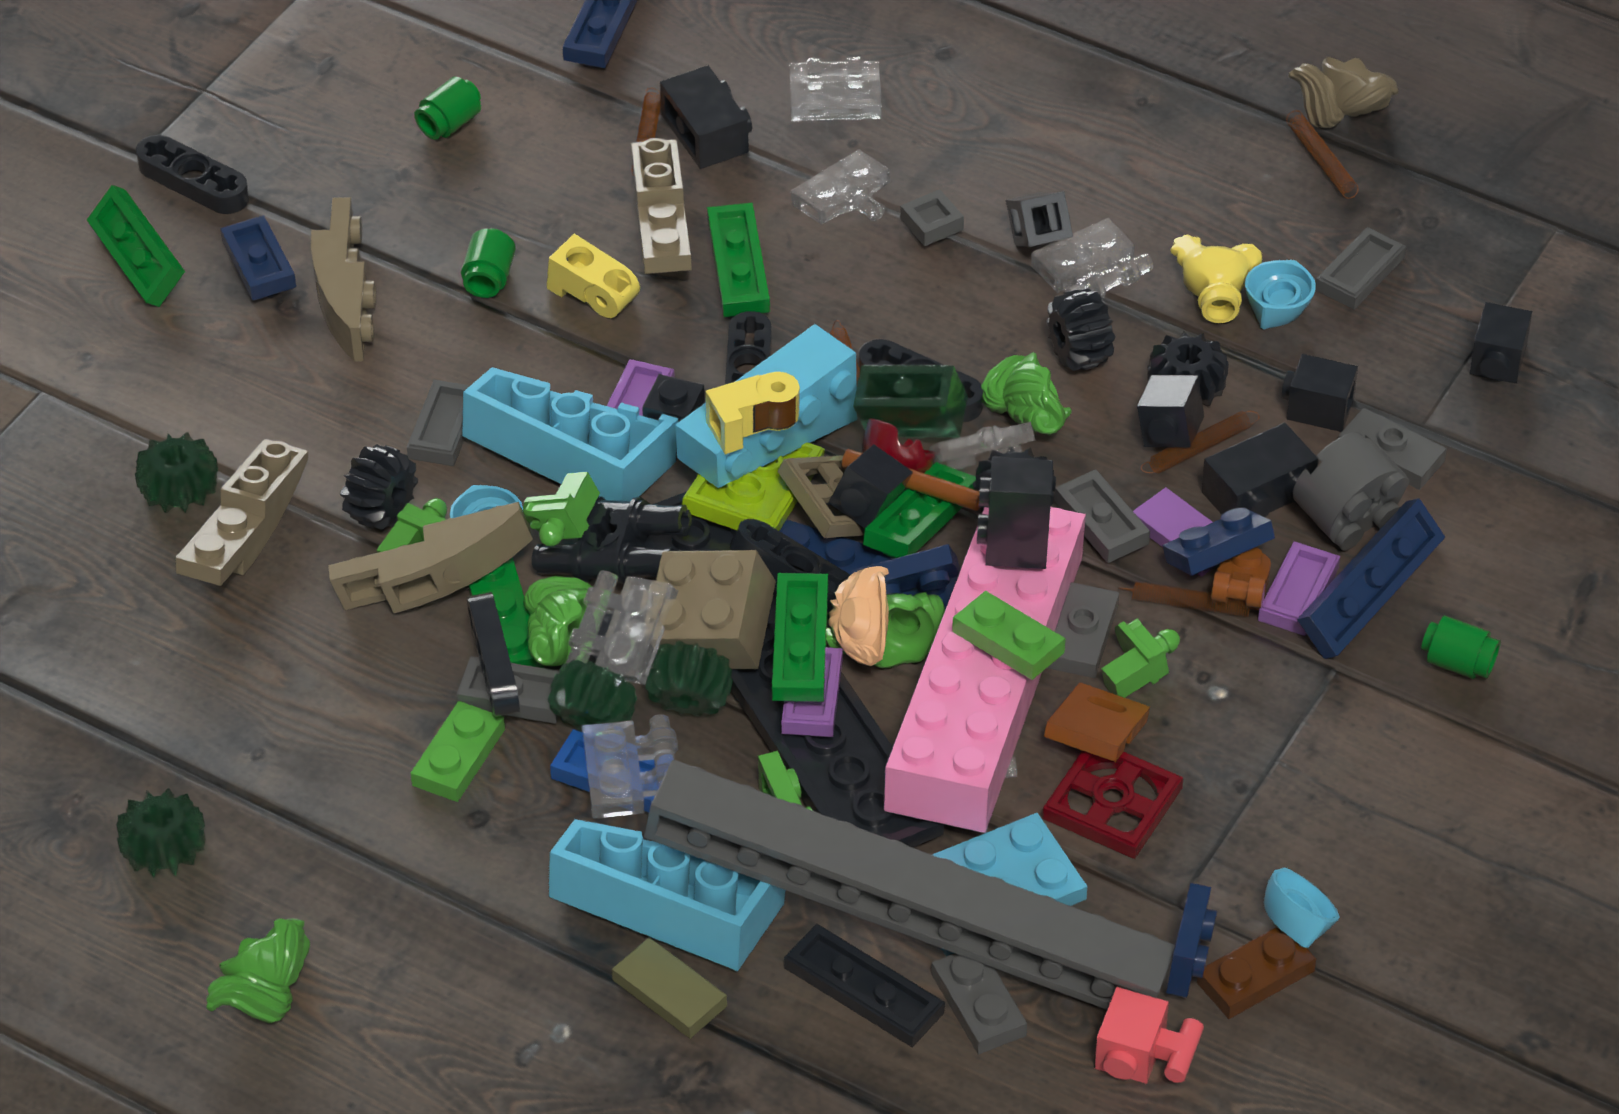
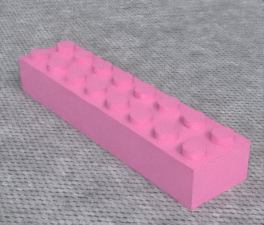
(970, 703)

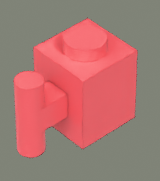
(1137, 1035)

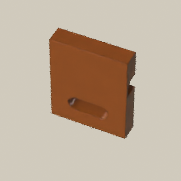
(1097, 721)

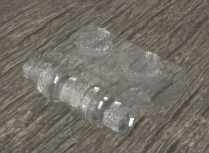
(835, 89)
(1091, 259)
(633, 630)
(614, 768)

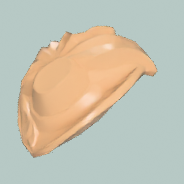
(862, 615)

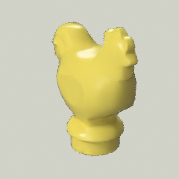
(1215, 274)

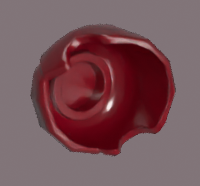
(886, 438)

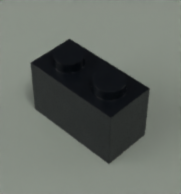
(705, 116)
(1257, 471)
(1018, 512)

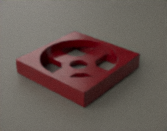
(1094, 823)

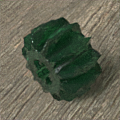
(176, 472)
(689, 679)
(591, 695)
(161, 832)

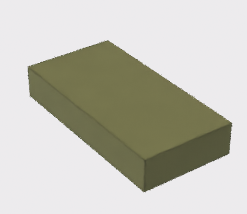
(669, 987)

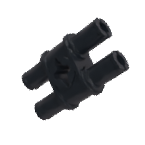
(615, 541)

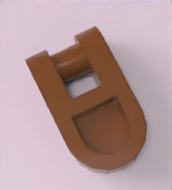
(1243, 578)

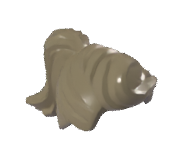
(1342, 90)

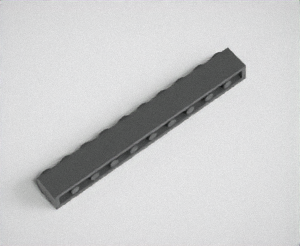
(903, 888)

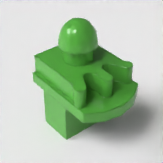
(565, 512)
(411, 522)
(1142, 659)

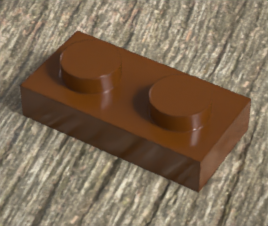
(1255, 971)

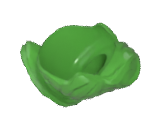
(1025, 393)
(554, 612)
(910, 630)
(262, 973)

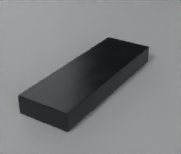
(864, 985)

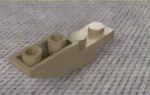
(660, 206)
(342, 280)
(247, 515)
(448, 559)

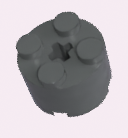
(1351, 489)

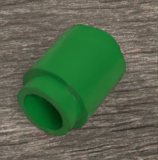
(448, 108)
(487, 262)
(1460, 647)

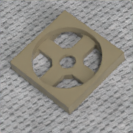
(814, 497)

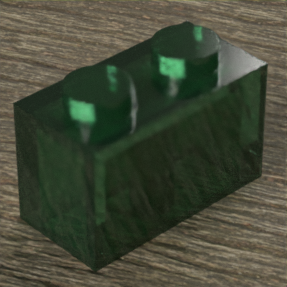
(912, 398)

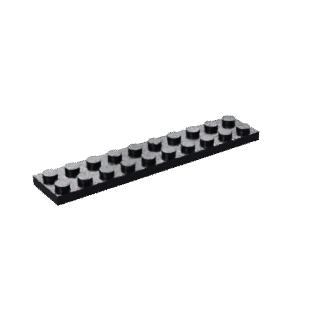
(837, 773)

